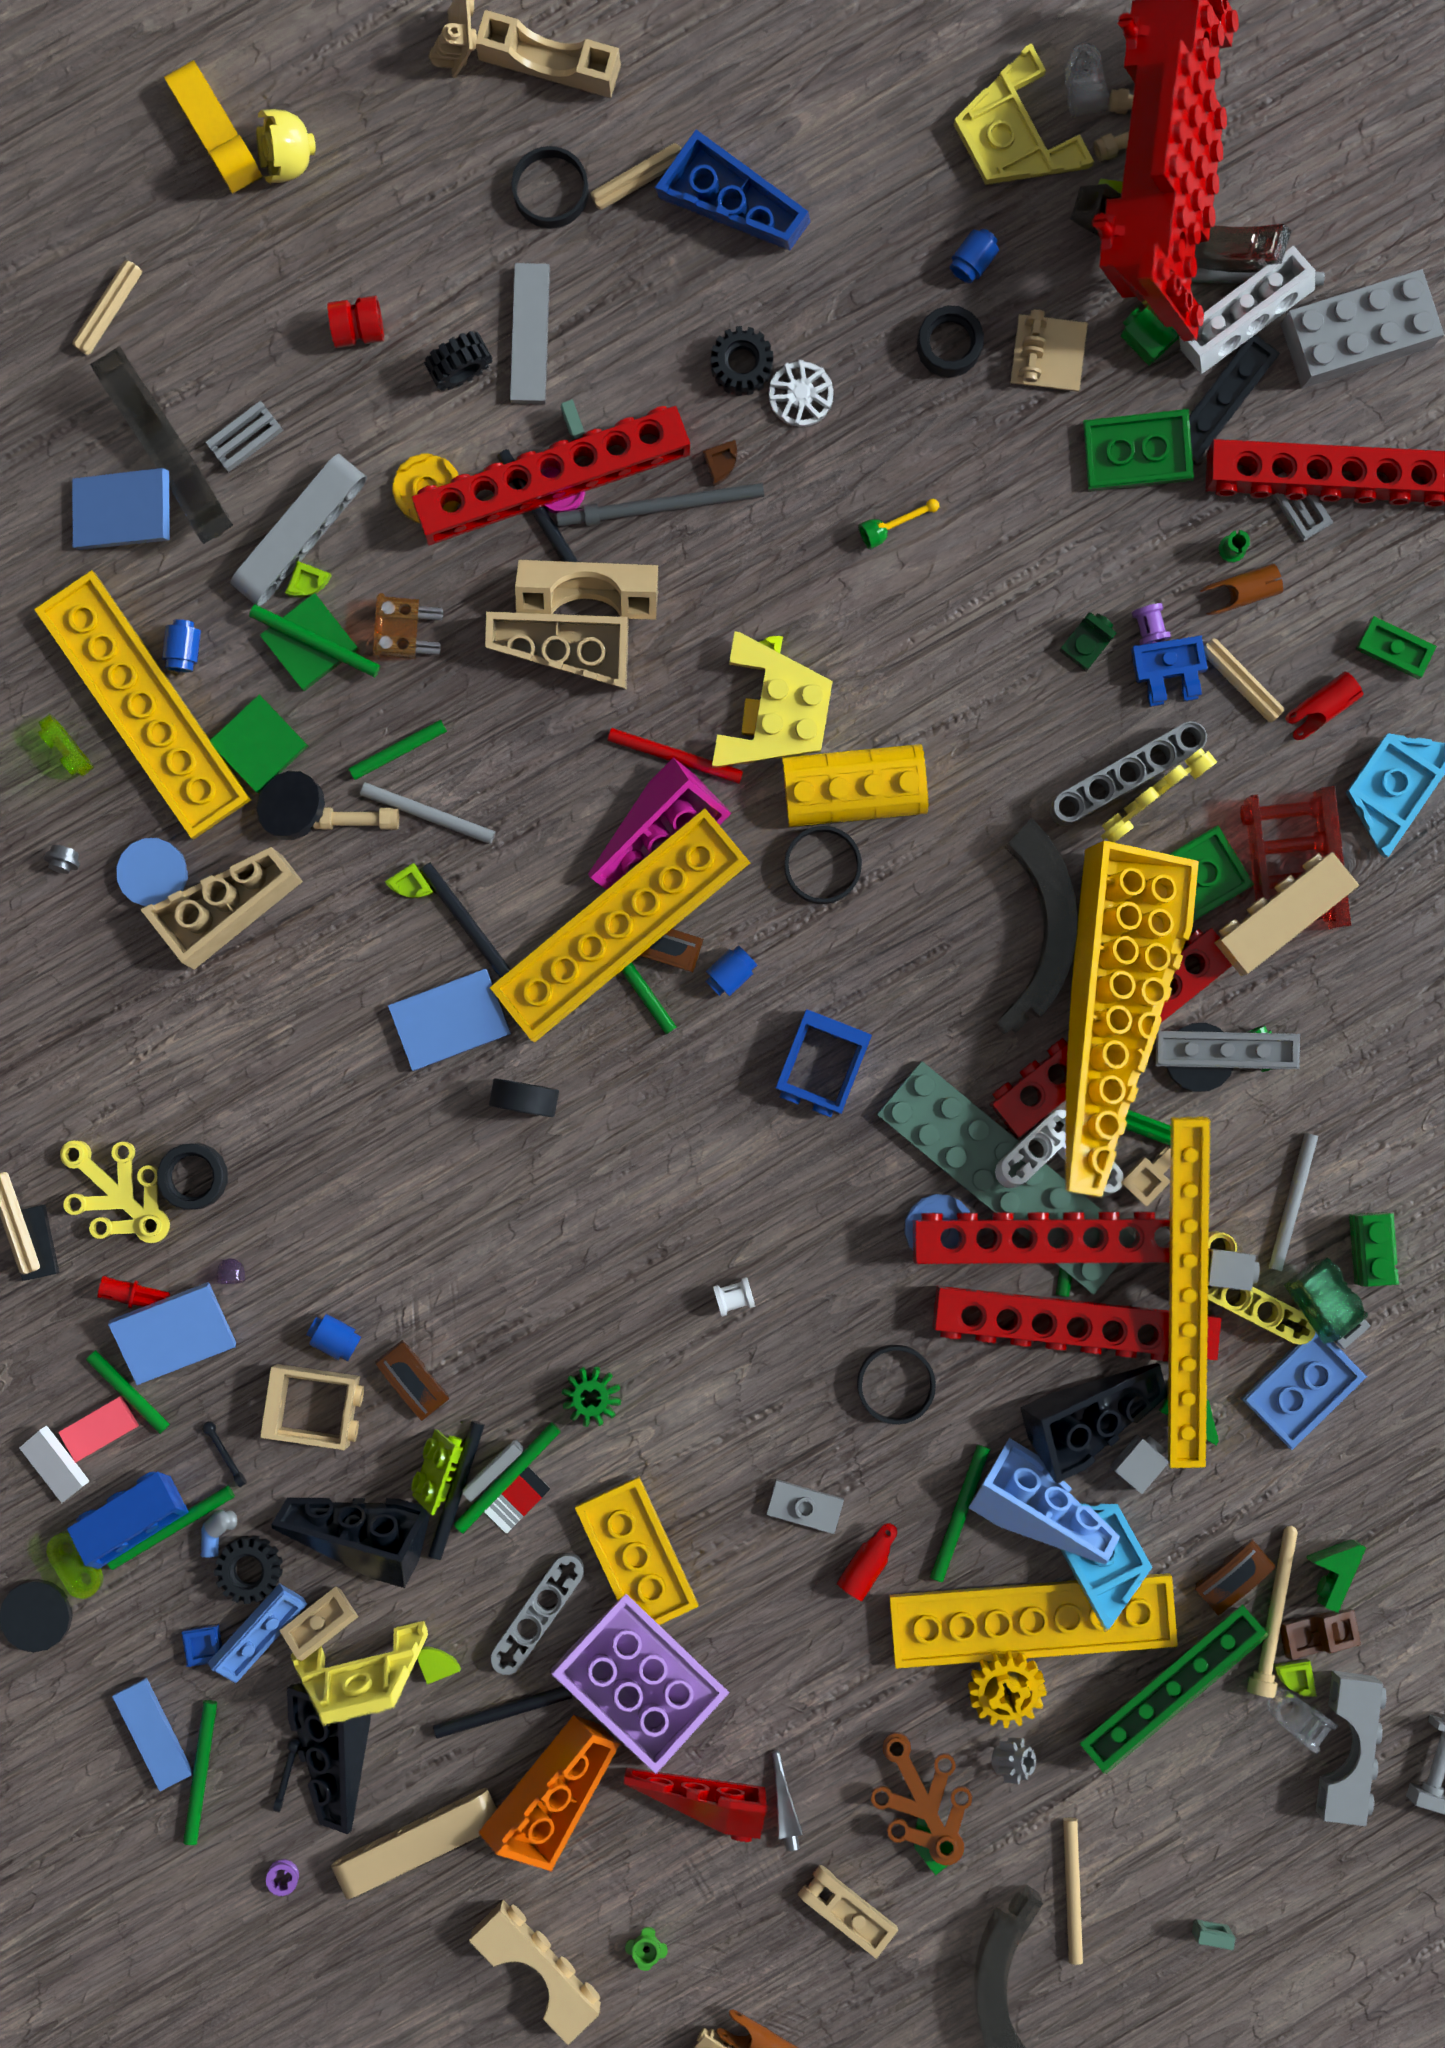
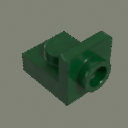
(1088, 640)

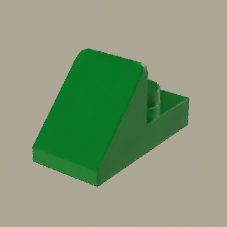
(1343, 1563)

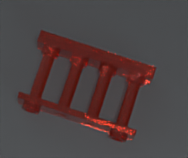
(1324, 841)

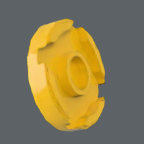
(418, 473)

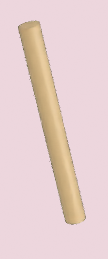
(1073, 1898)

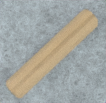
(635, 177)
(107, 307)
(1242, 680)
(16, 1227)

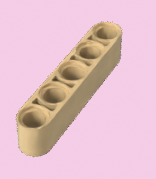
(413, 1844)

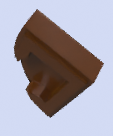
(720, 461)

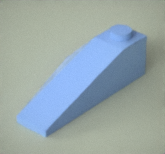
(1029, 1502)

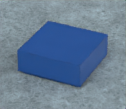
(201, 1644)

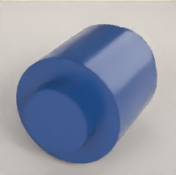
(974, 255)
(181, 646)
(730, 971)
(333, 1337)

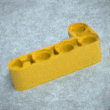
(213, 126)

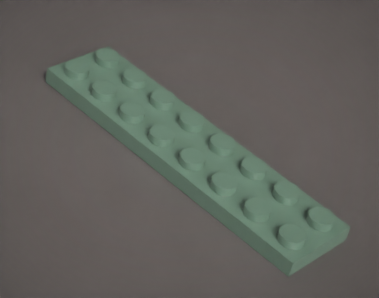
(969, 1148)

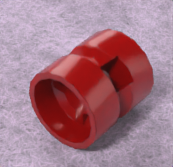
(355, 321)

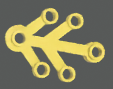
(1119, 826)
(119, 1195)

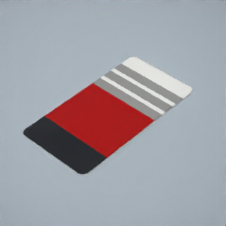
(517, 1500)

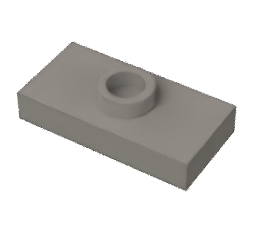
(805, 1506)

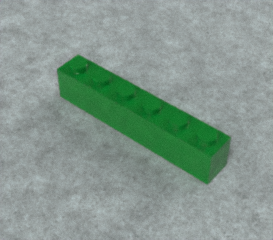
(1174, 1689)

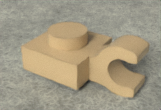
(1147, 1179)

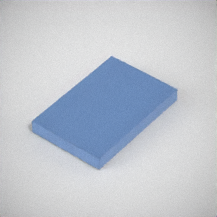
(121, 509)
(449, 1020)
(172, 1333)
(1303, 1389)

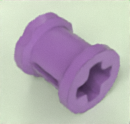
(1151, 624)

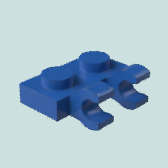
(1168, 660)

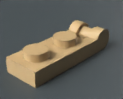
(849, 1912)

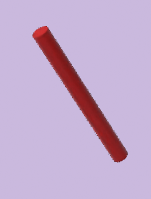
(667, 753)

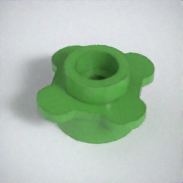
(646, 1959)

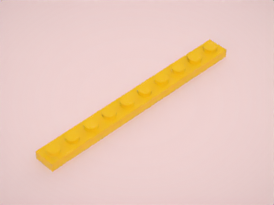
(1188, 1291)

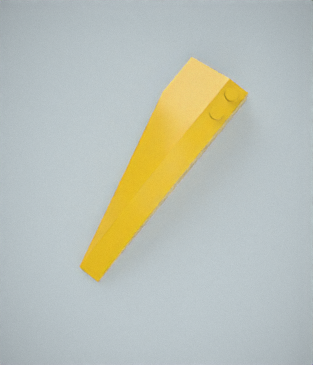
(1127, 948)

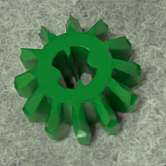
(592, 1408)

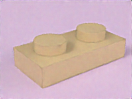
(318, 1623)

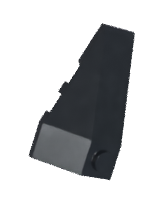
(1081, 1420)
(367, 1537)
(332, 1756)

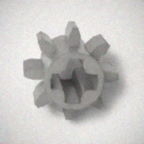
(1013, 1760)

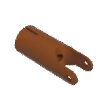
(1249, 587)
(758, 2035)

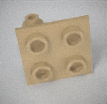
(456, 38)
(1048, 352)

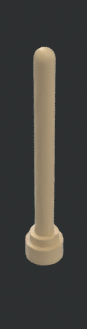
(1262, 1681)

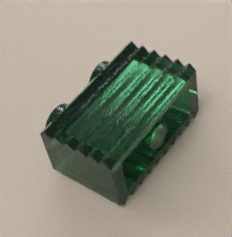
(1326, 1300)

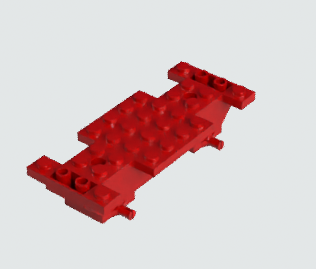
(1169, 156)

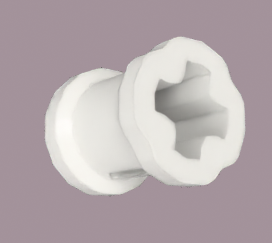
(734, 1296)

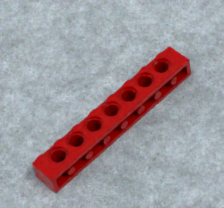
(1328, 461)
(540, 490)
(1007, 1100)
(929, 1249)
(952, 1301)

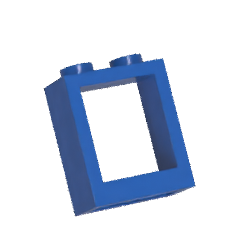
(838, 1030)

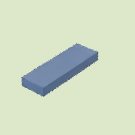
(257, 1633)
(153, 1734)

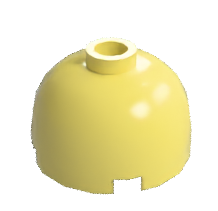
(283, 145)

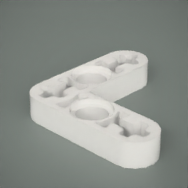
(1052, 1143)

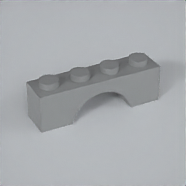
(1346, 1791)

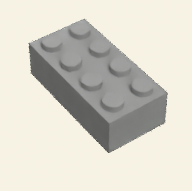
(1362, 328)

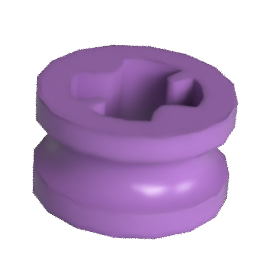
(276, 1888)

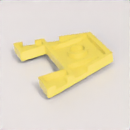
(1003, 135)
(789, 712)
(362, 1684)

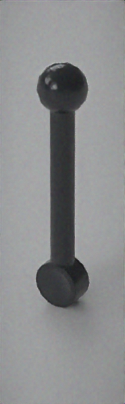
(209, 1429)
(293, 1747)

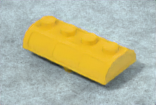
(855, 785)

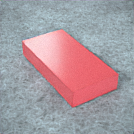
(98, 1429)

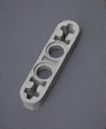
(540, 1615)

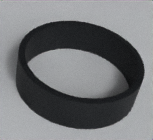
(550, 152)
(848, 839)
(923, 1408)

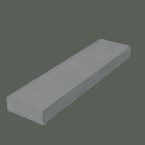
(530, 333)
(1227, 1050)

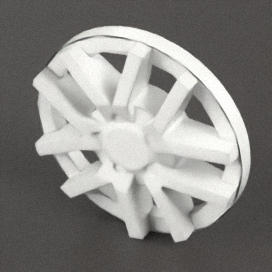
(801, 393)

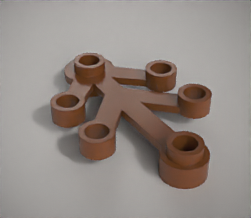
(925, 1804)

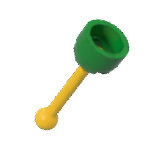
(875, 531)

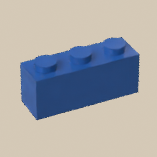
(127, 1519)

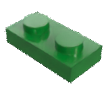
(1396, 647)

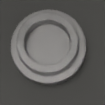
(62, 859)

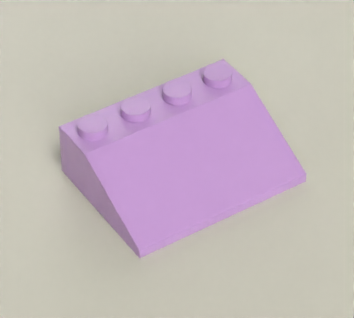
(639, 1682)

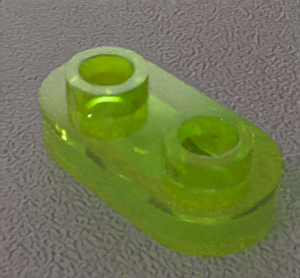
(73, 757)
(70, 1567)

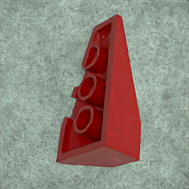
(722, 1805)

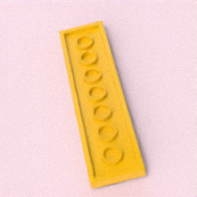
(142, 704)
(619, 925)
(1025, 1619)

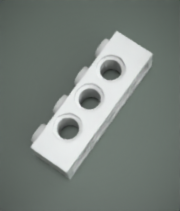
(1250, 309)

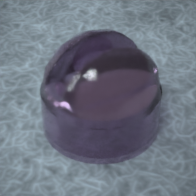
(230, 1272)

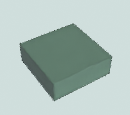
(572, 420)
(1213, 1934)

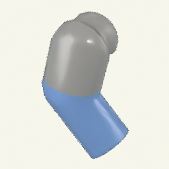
(213, 1528)

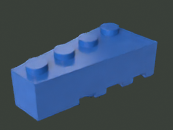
(727, 191)

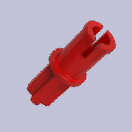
(129, 1292)

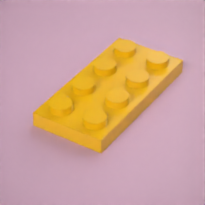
(636, 1551)

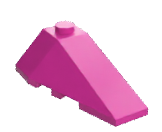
(660, 811)

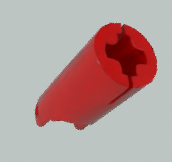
(1325, 704)
(867, 1563)

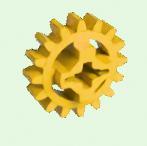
(1022, 1679)

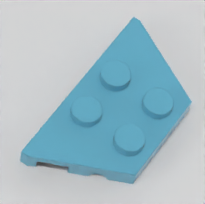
(1396, 786)
(1113, 1584)

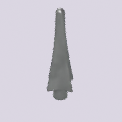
(788, 1822)

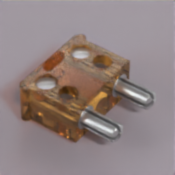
(395, 627)

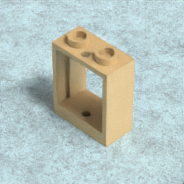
(276, 1400)

